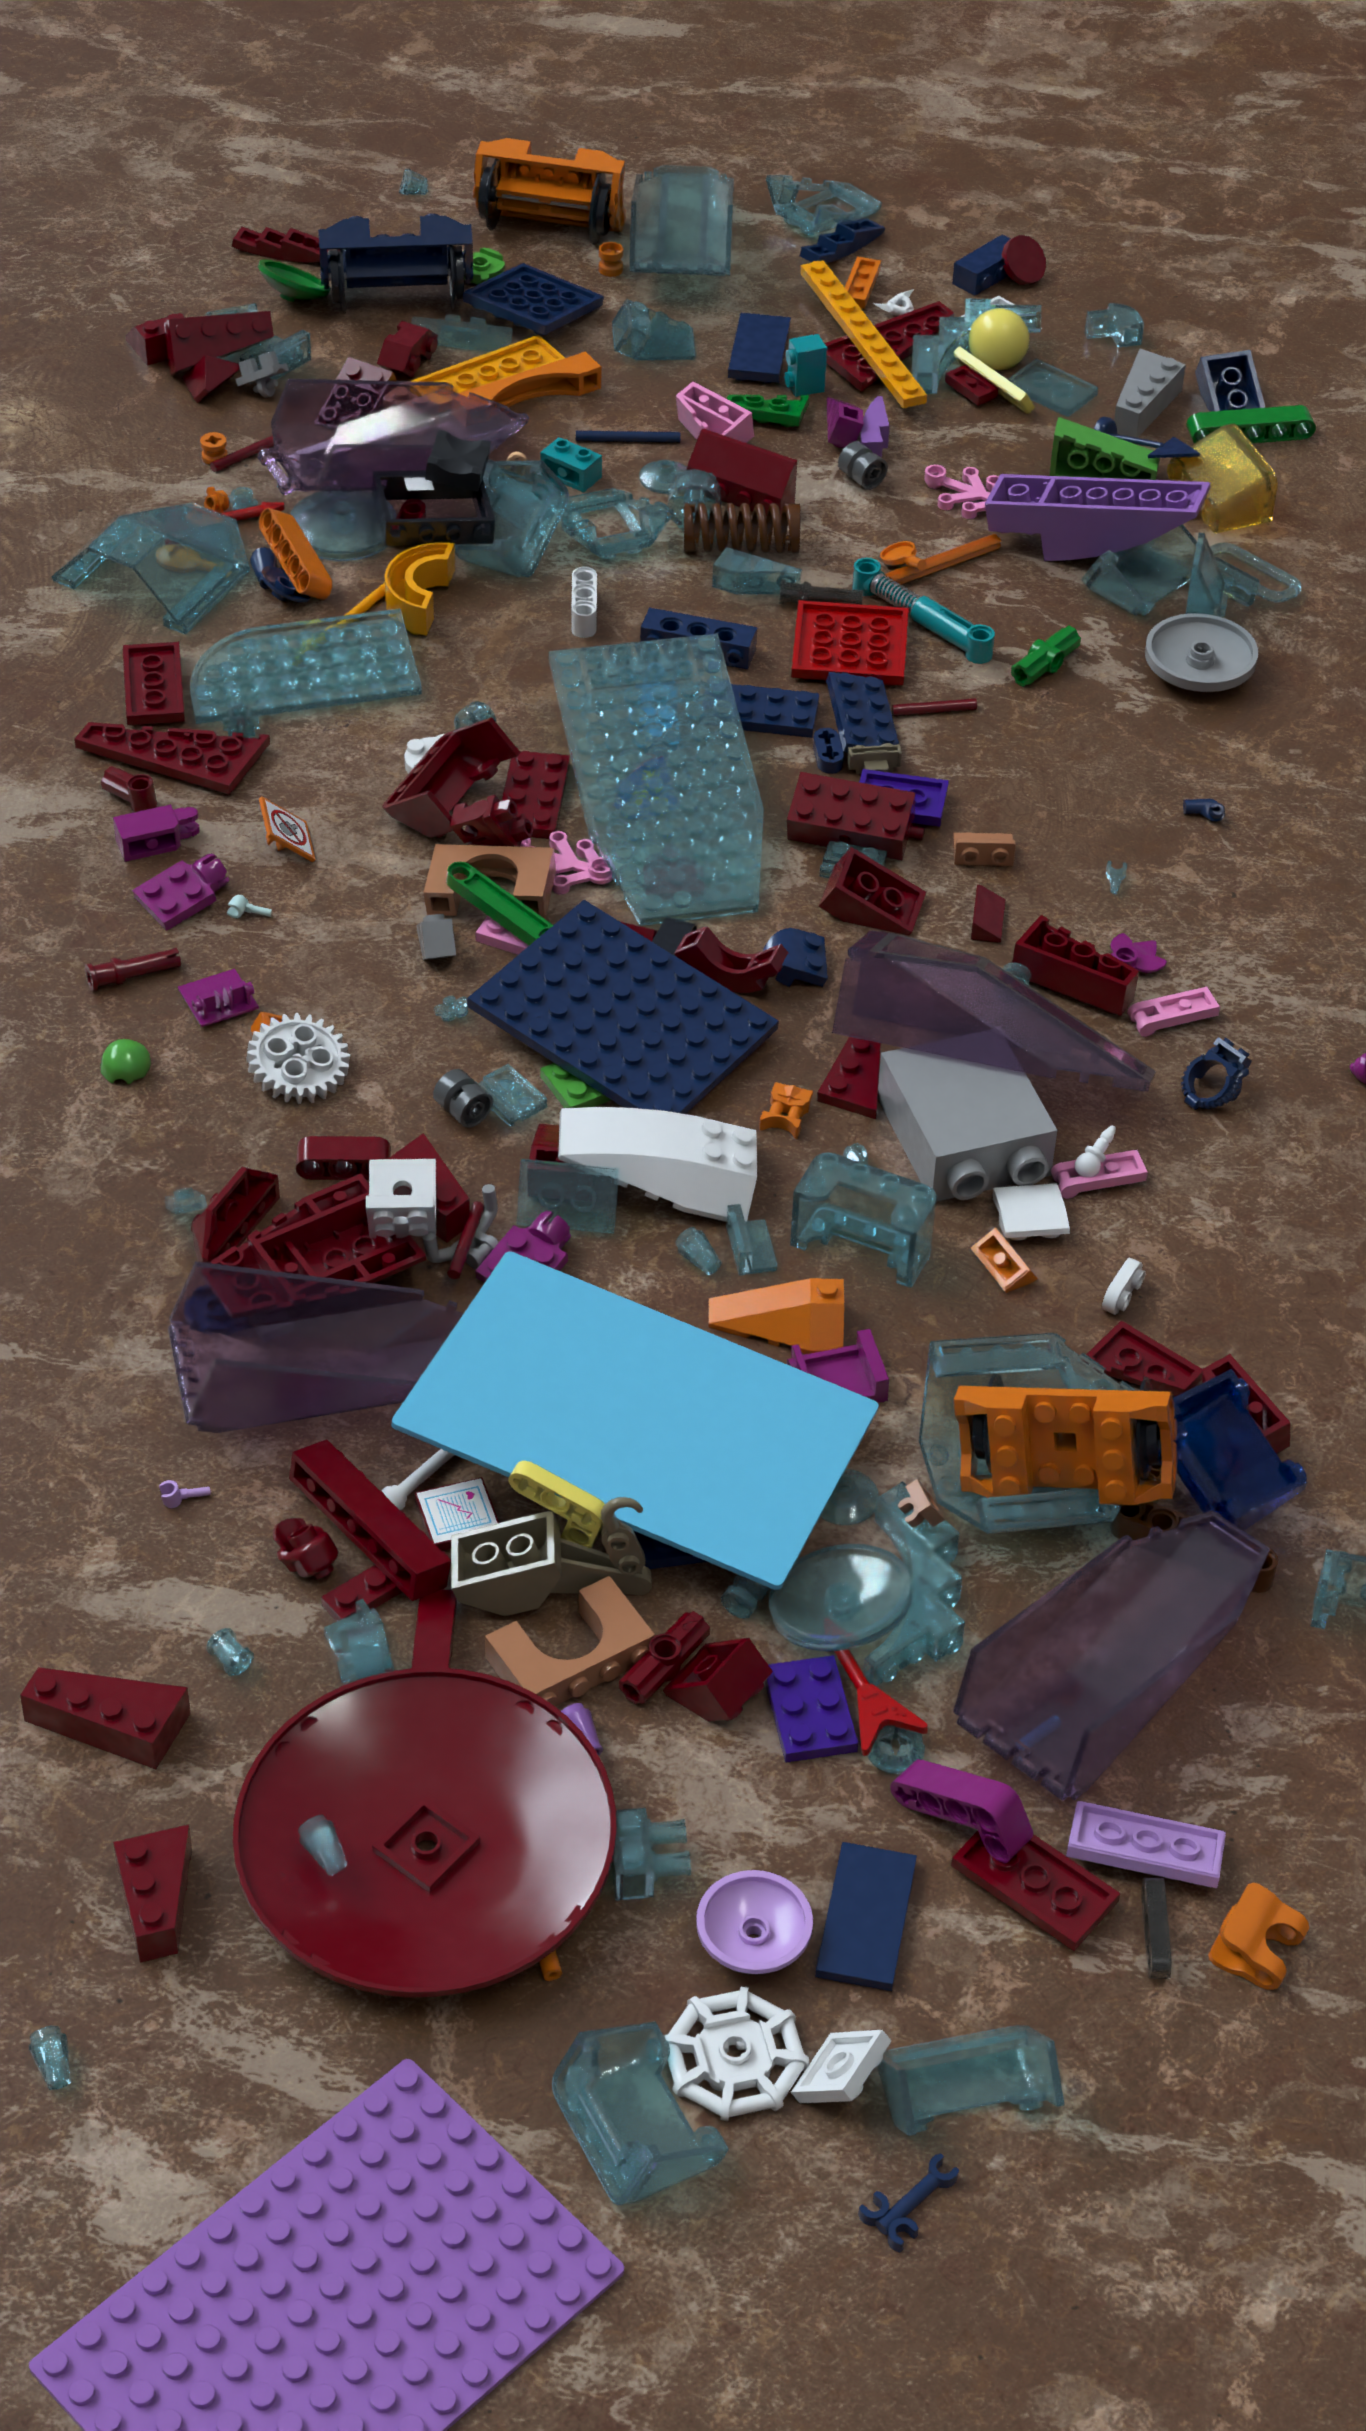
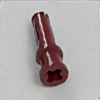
(117, 970)

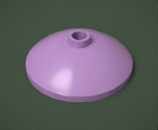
(756, 1905)

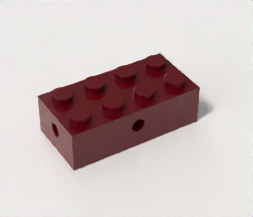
(850, 813)

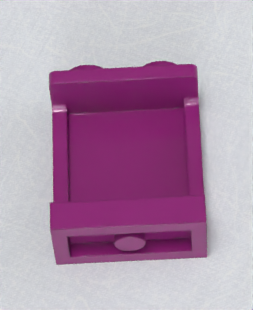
(850, 1367)

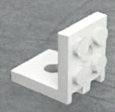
(401, 1214)

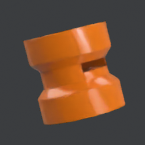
(611, 256)

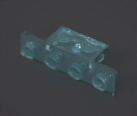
(467, 334)

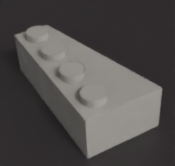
(1147, 392)

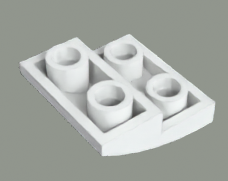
(1031, 1211)

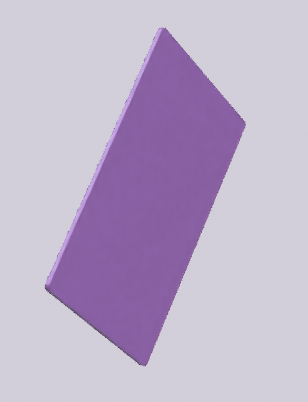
(344, 2288)

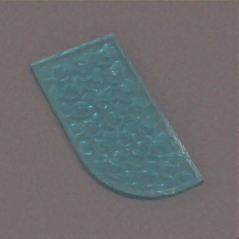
(306, 666)

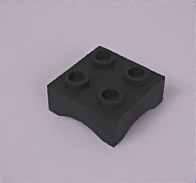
(457, 461)

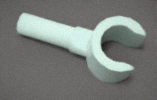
(240, 904)

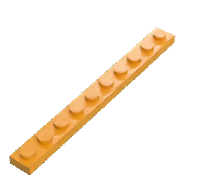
(863, 334)

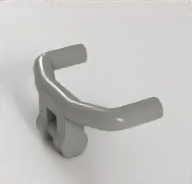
(484, 1242)

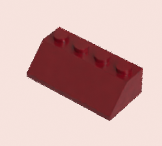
(745, 471)

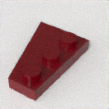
(853, 1078)

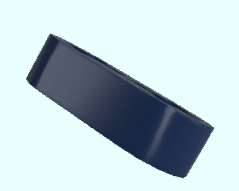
(832, 749)

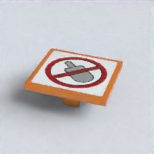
(286, 830)

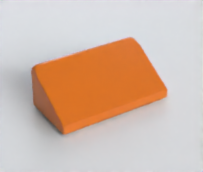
(1003, 1261)

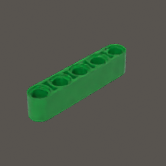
(1257, 424)

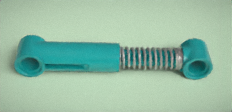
(973, 639)

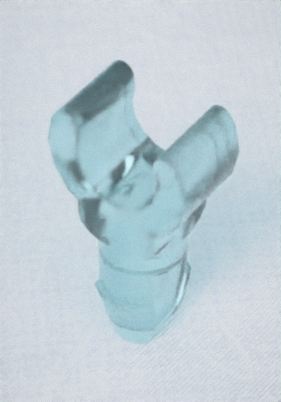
(1115, 876)

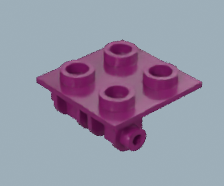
(218, 997)

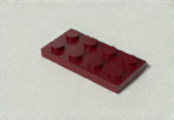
(153, 683)
(537, 788)
(1041, 1887)

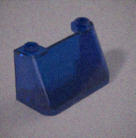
(1226, 1455)

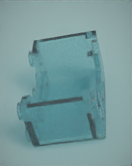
(866, 1208)

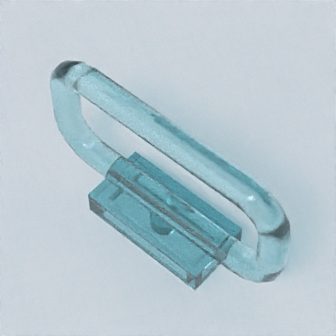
(1244, 587)

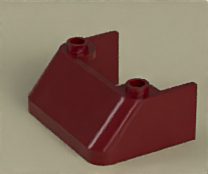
(446, 775)

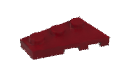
(1133, 1355)

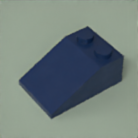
(1229, 381)

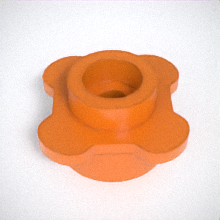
(216, 500)

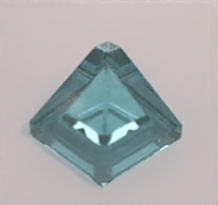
(413, 183)

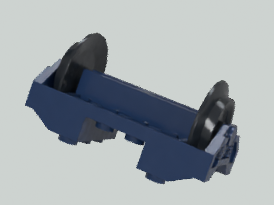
(396, 259)

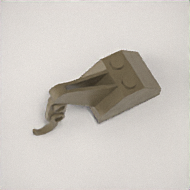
(524, 1560)

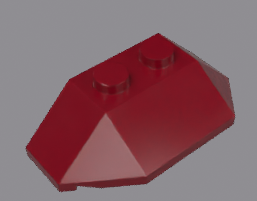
(234, 1212)

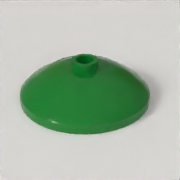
(292, 281)

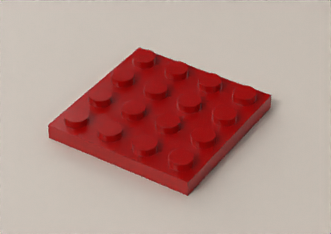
(850, 640)

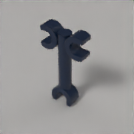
(894, 2219)

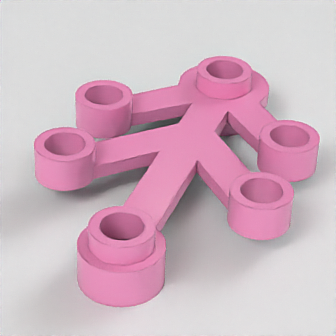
(936, 477)
(566, 861)

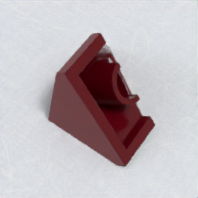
(208, 375)

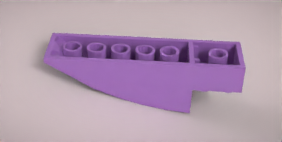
(1091, 514)

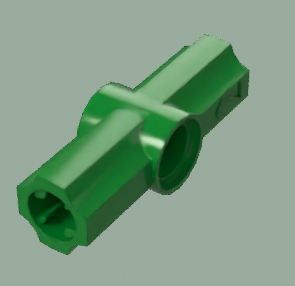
(1045, 656)

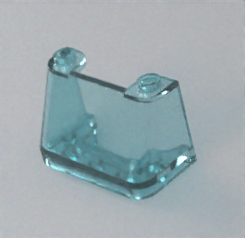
(525, 516)
(1145, 572)
(628, 2115)

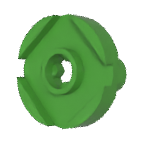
(486, 265)

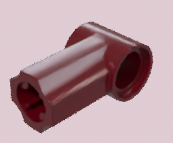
(133, 788)

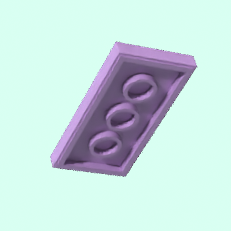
(1146, 1844)

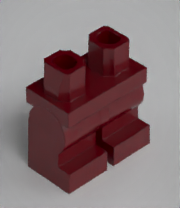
(490, 823)

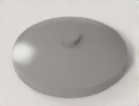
(1201, 652)

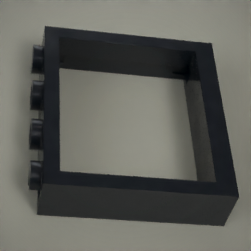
(430, 530)

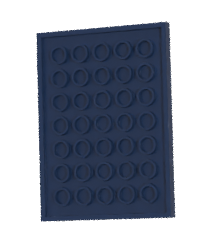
(622, 1013)

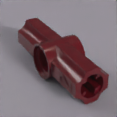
(664, 1657)

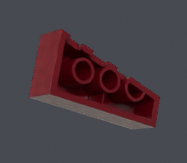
(214, 336)
(1075, 967)
(108, 1712)

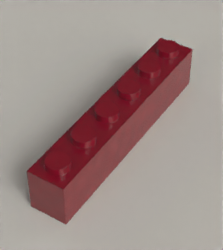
(370, 1520)

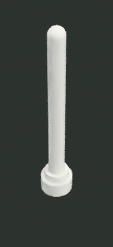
(399, 1493)

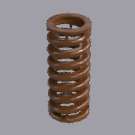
(789, 519)

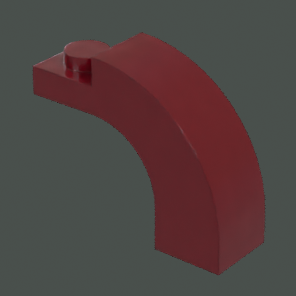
(727, 967)

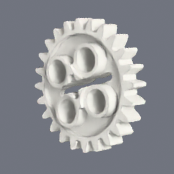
(300, 1050)

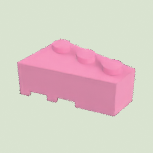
(705, 409)

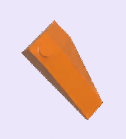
(787, 1313)

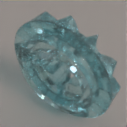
(910, 1749)

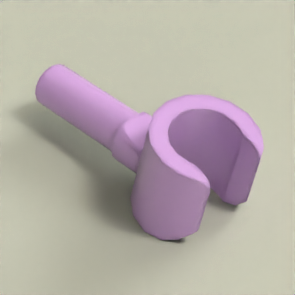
(173, 1496)

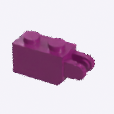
(154, 831)

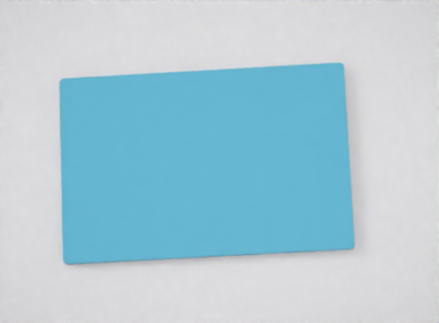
(642, 1407)

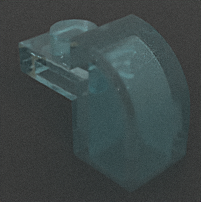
(1117, 321)

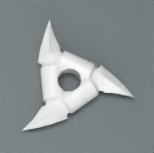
(900, 299)

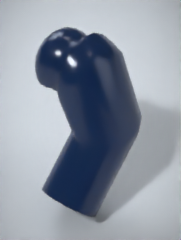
(1206, 807)

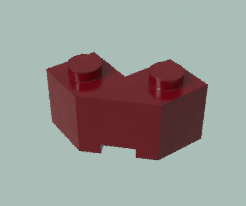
(403, 350)

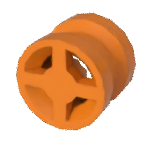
(213, 447)

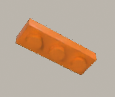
(863, 279)

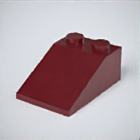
(871, 895)

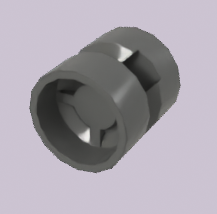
(862, 465)
(463, 1098)

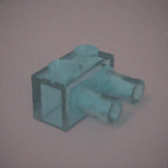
(635, 1864)

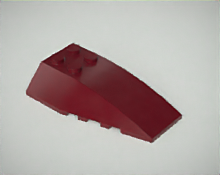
(326, 1239)

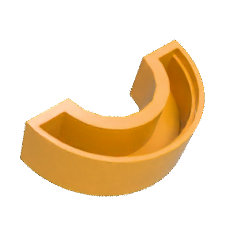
(410, 575)

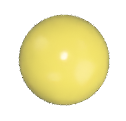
(999, 339)

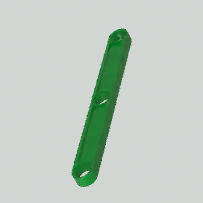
(497, 903)

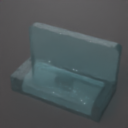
(749, 1243)

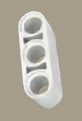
(584, 602)

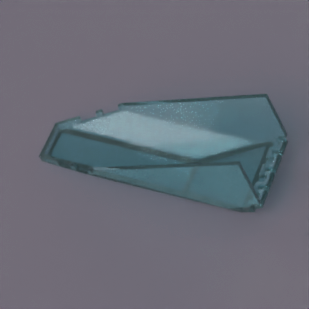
(681, 221)

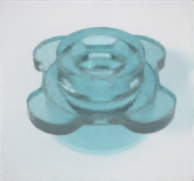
(242, 498)

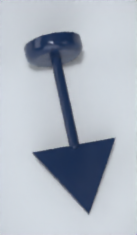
(1169, 449)

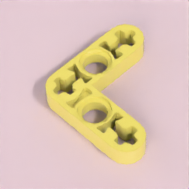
(576, 1505)

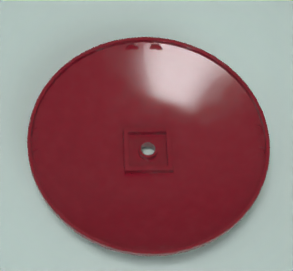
(410, 1760)

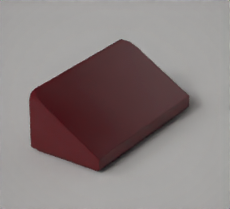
(987, 915)

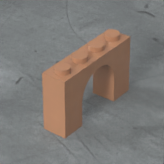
(529, 867)
(614, 1621)

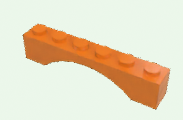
(567, 376)

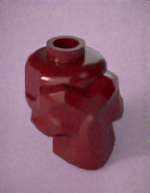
(305, 1548)

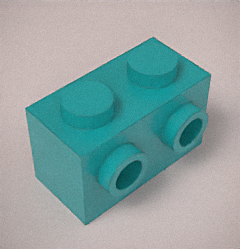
(806, 365)
(573, 464)

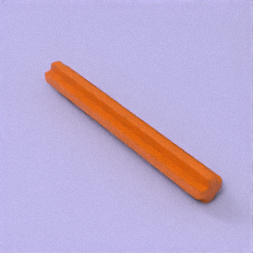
(947, 559)

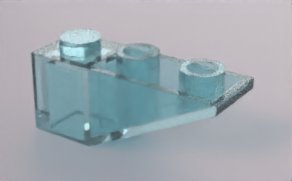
(750, 574)

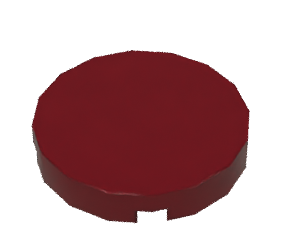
(1024, 260)

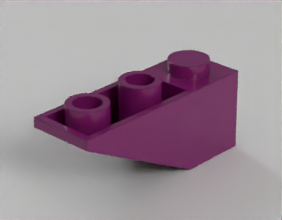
(843, 422)

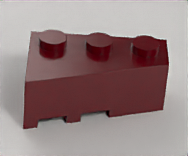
(1262, 1410)

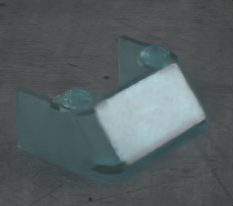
(970, 2073)

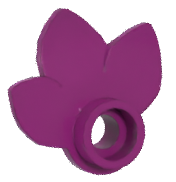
(1138, 954)

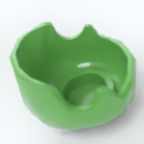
(125, 1061)

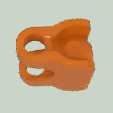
(1244, 1932)

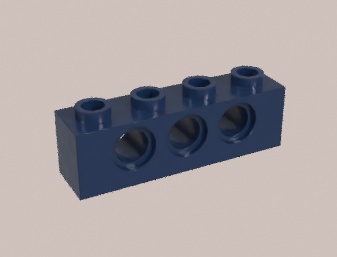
(736, 640)

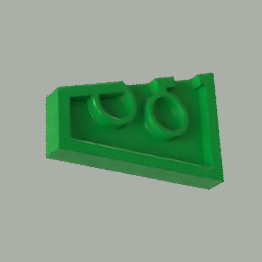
(776, 410)

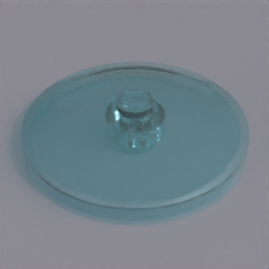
(341, 524)
(842, 1597)

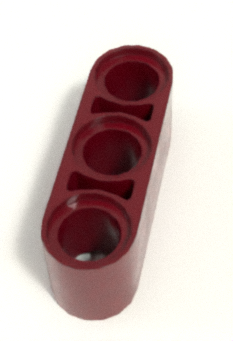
(338, 1156)

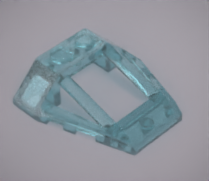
(784, 193)
(652, 522)

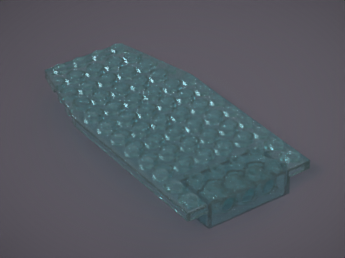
(664, 774)

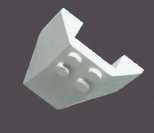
(667, 1154)

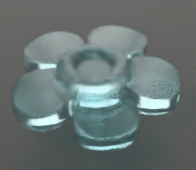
(452, 1008)

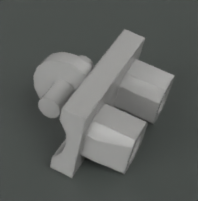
(251, 373)

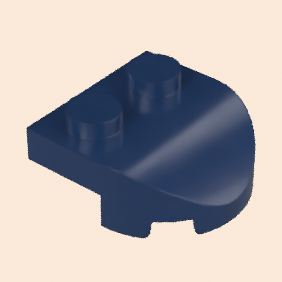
(804, 959)

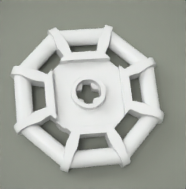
(729, 2072)

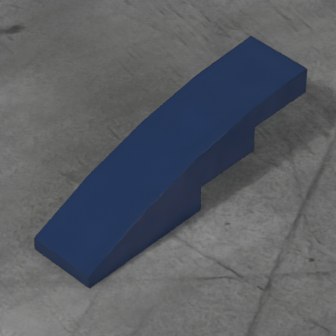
(843, 242)

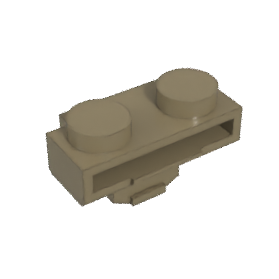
(875, 758)

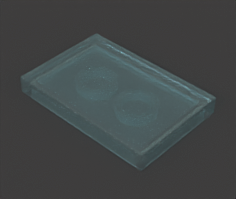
(1054, 387)
(575, 1192)

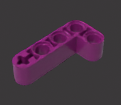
(969, 1801)

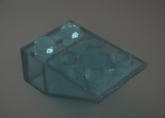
(651, 334)

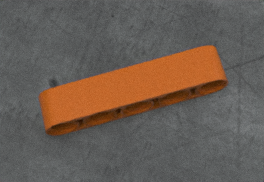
(295, 554)

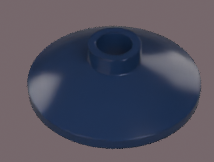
(281, 585)

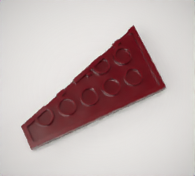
(897, 332)
(179, 753)

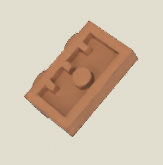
(983, 849)

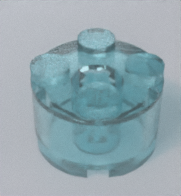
(692, 487)
(364, 1652)

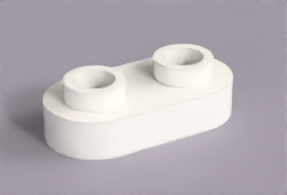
(1120, 1289)

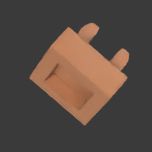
(923, 1504)

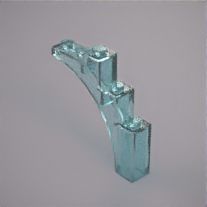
(935, 352)
(930, 1622)

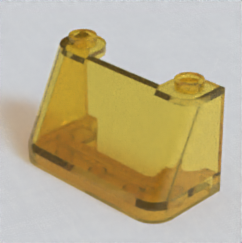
(1240, 479)

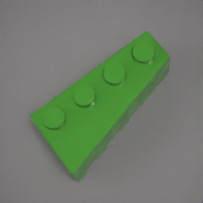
(1094, 454)

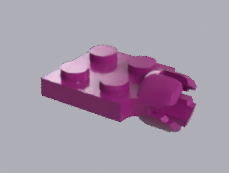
(182, 890)
(538, 1242)

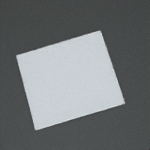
(418, 484)

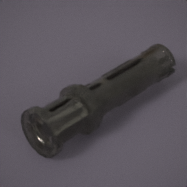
(793, 592)

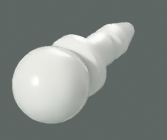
(1089, 1163)

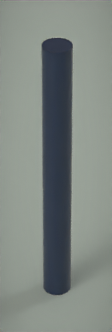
(628, 436)

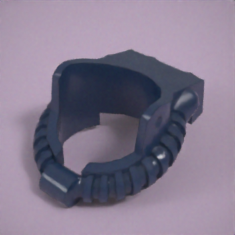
(1224, 1054)

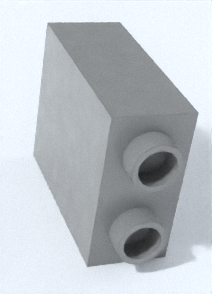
(965, 1122)

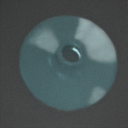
(659, 474)
(852, 1499)

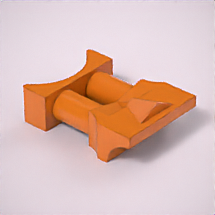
(788, 1100)

